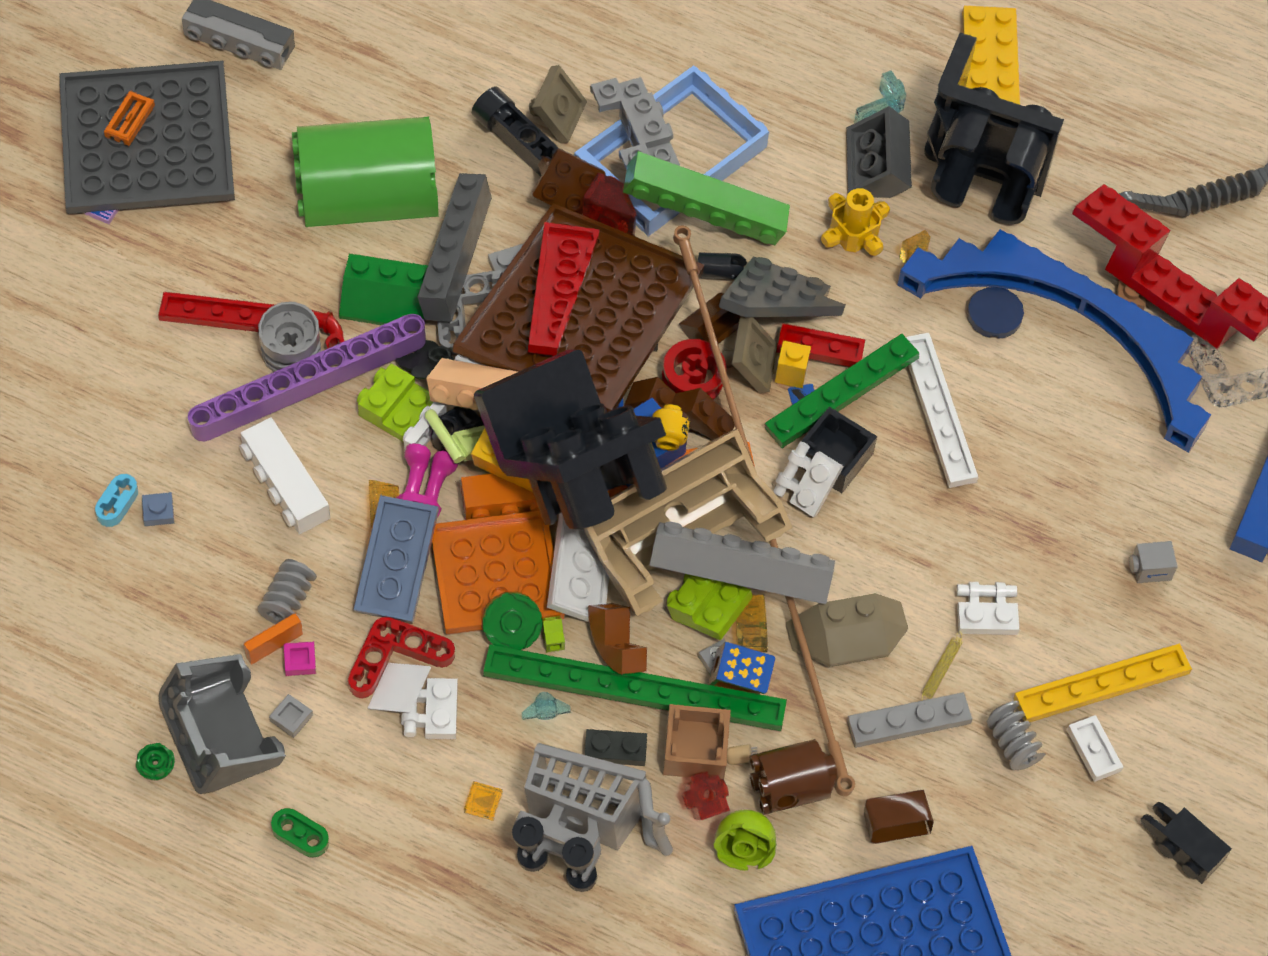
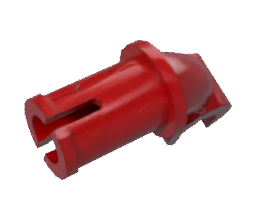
(330, 325)

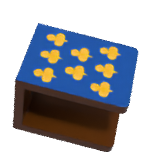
(741, 669)

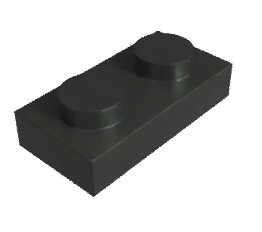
(617, 746)

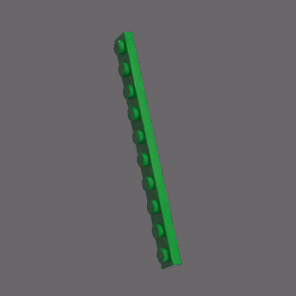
(631, 688)

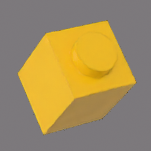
(792, 364)

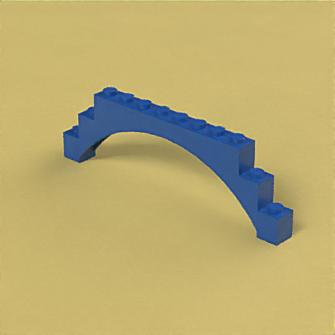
(1019, 267)

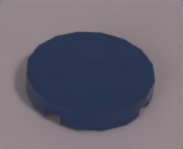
(995, 312)

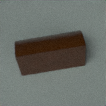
(723, 322)

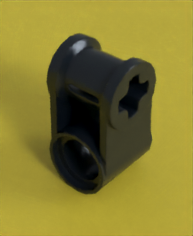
(457, 420)

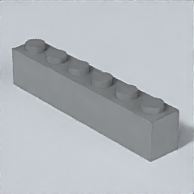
(742, 562)

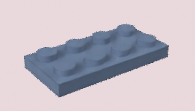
(396, 559)

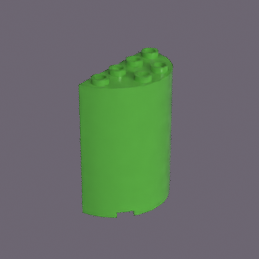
(365, 171)

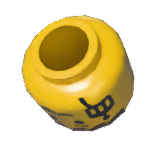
(675, 426)

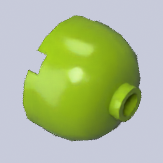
(745, 840)

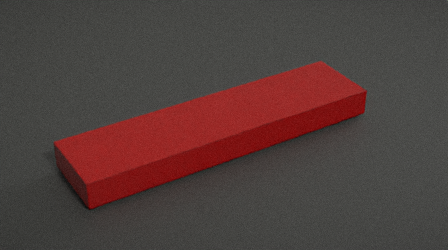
(211, 311)

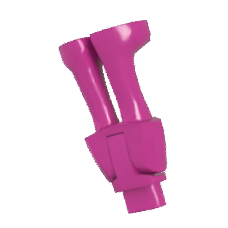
(418, 458)

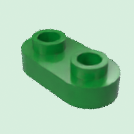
(301, 833)

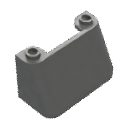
(215, 723)

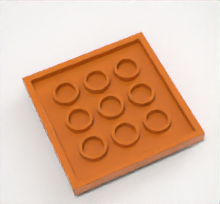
(489, 558)

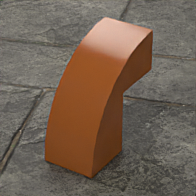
(612, 638)

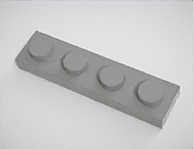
(909, 720)

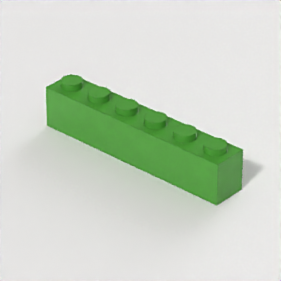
(706, 198)

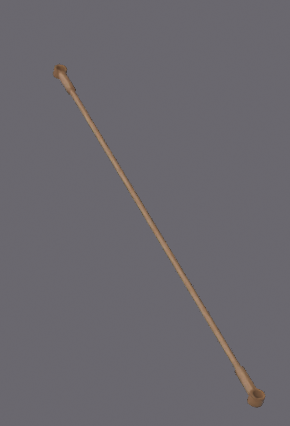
(833, 745)

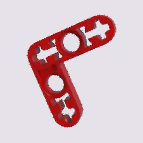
(388, 644)

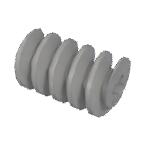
(286, 591)
(1013, 736)

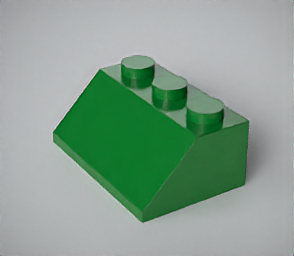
(380, 289)

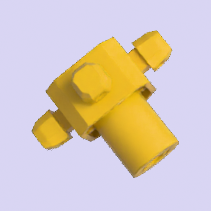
(856, 222)

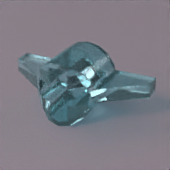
(545, 707)

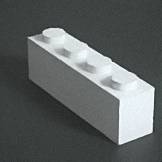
(284, 475)

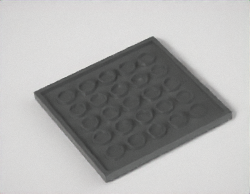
(174, 158)

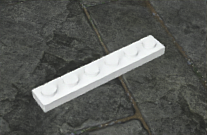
(941, 414)

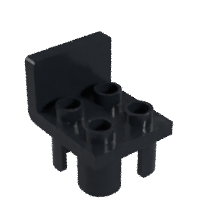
(989, 139)
(565, 442)

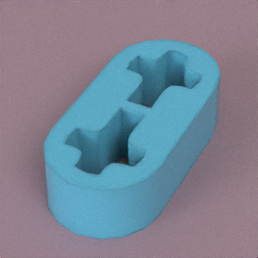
(112, 497)

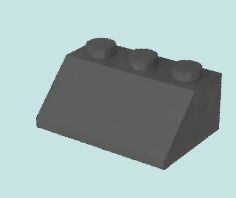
(879, 154)

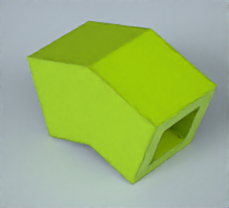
(553, 634)

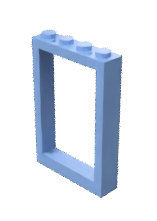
(714, 98)

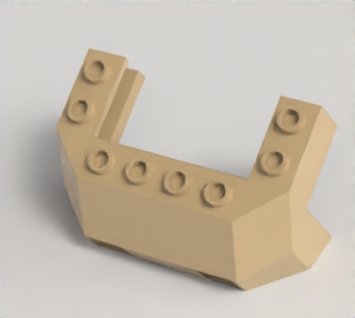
(703, 491)

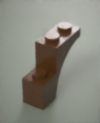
(704, 413)

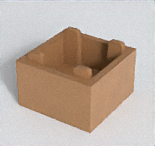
(696, 741)

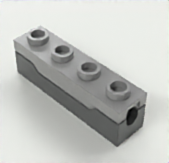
(238, 33)

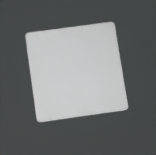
(399, 687)

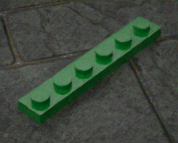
(842, 390)

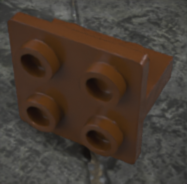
(565, 180)

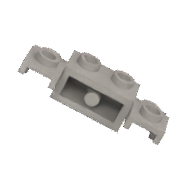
(640, 117)

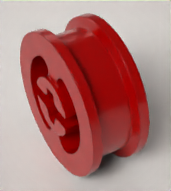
(698, 360)

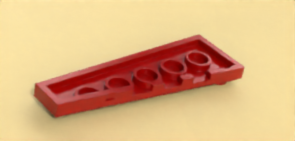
(561, 271)

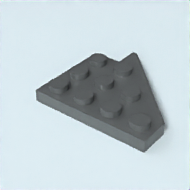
(778, 292)

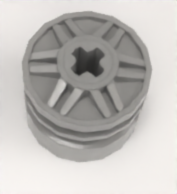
(288, 334)

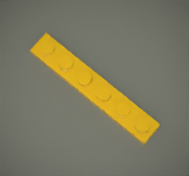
(1103, 683)

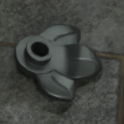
(424, 359)

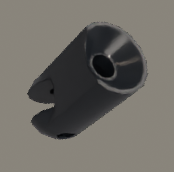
(721, 265)

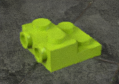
(393, 401)
(708, 604)

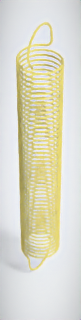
(947, 666)

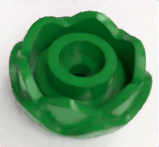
(152, 753)

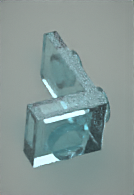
(893, 94)

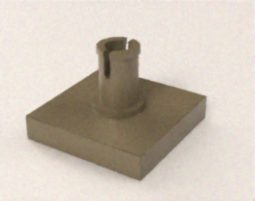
(558, 104)
(753, 354)

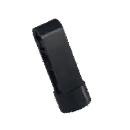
(501, 116)

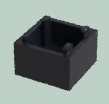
(842, 442)

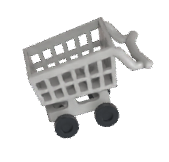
(575, 829)

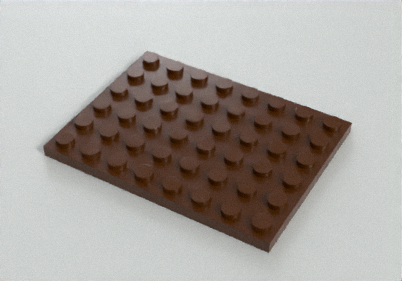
(617, 317)

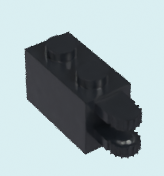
(1187, 841)

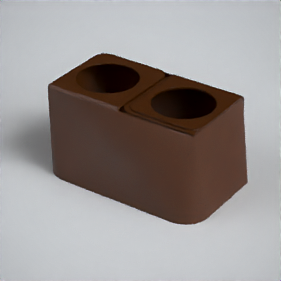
(897, 816)

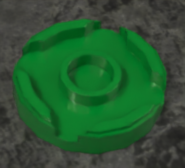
(512, 620)

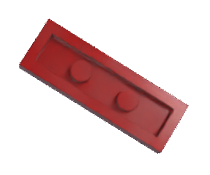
(824, 345)

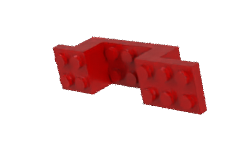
(1178, 294)

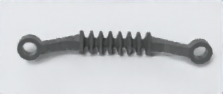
(1206, 196)

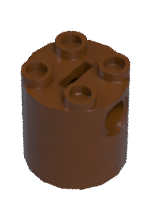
(792, 776)

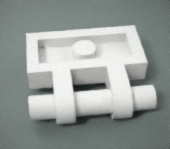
(816, 482)
(987, 618)
(440, 710)

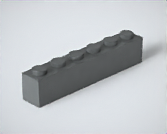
(455, 247)

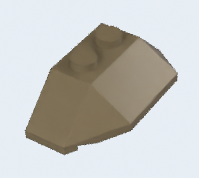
(851, 629)

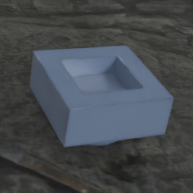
(158, 509)

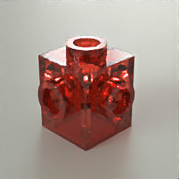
(715, 799)

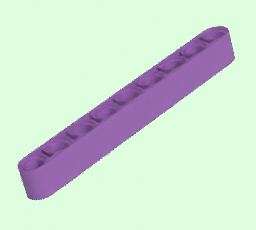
(300, 388)

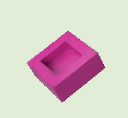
(299, 658)

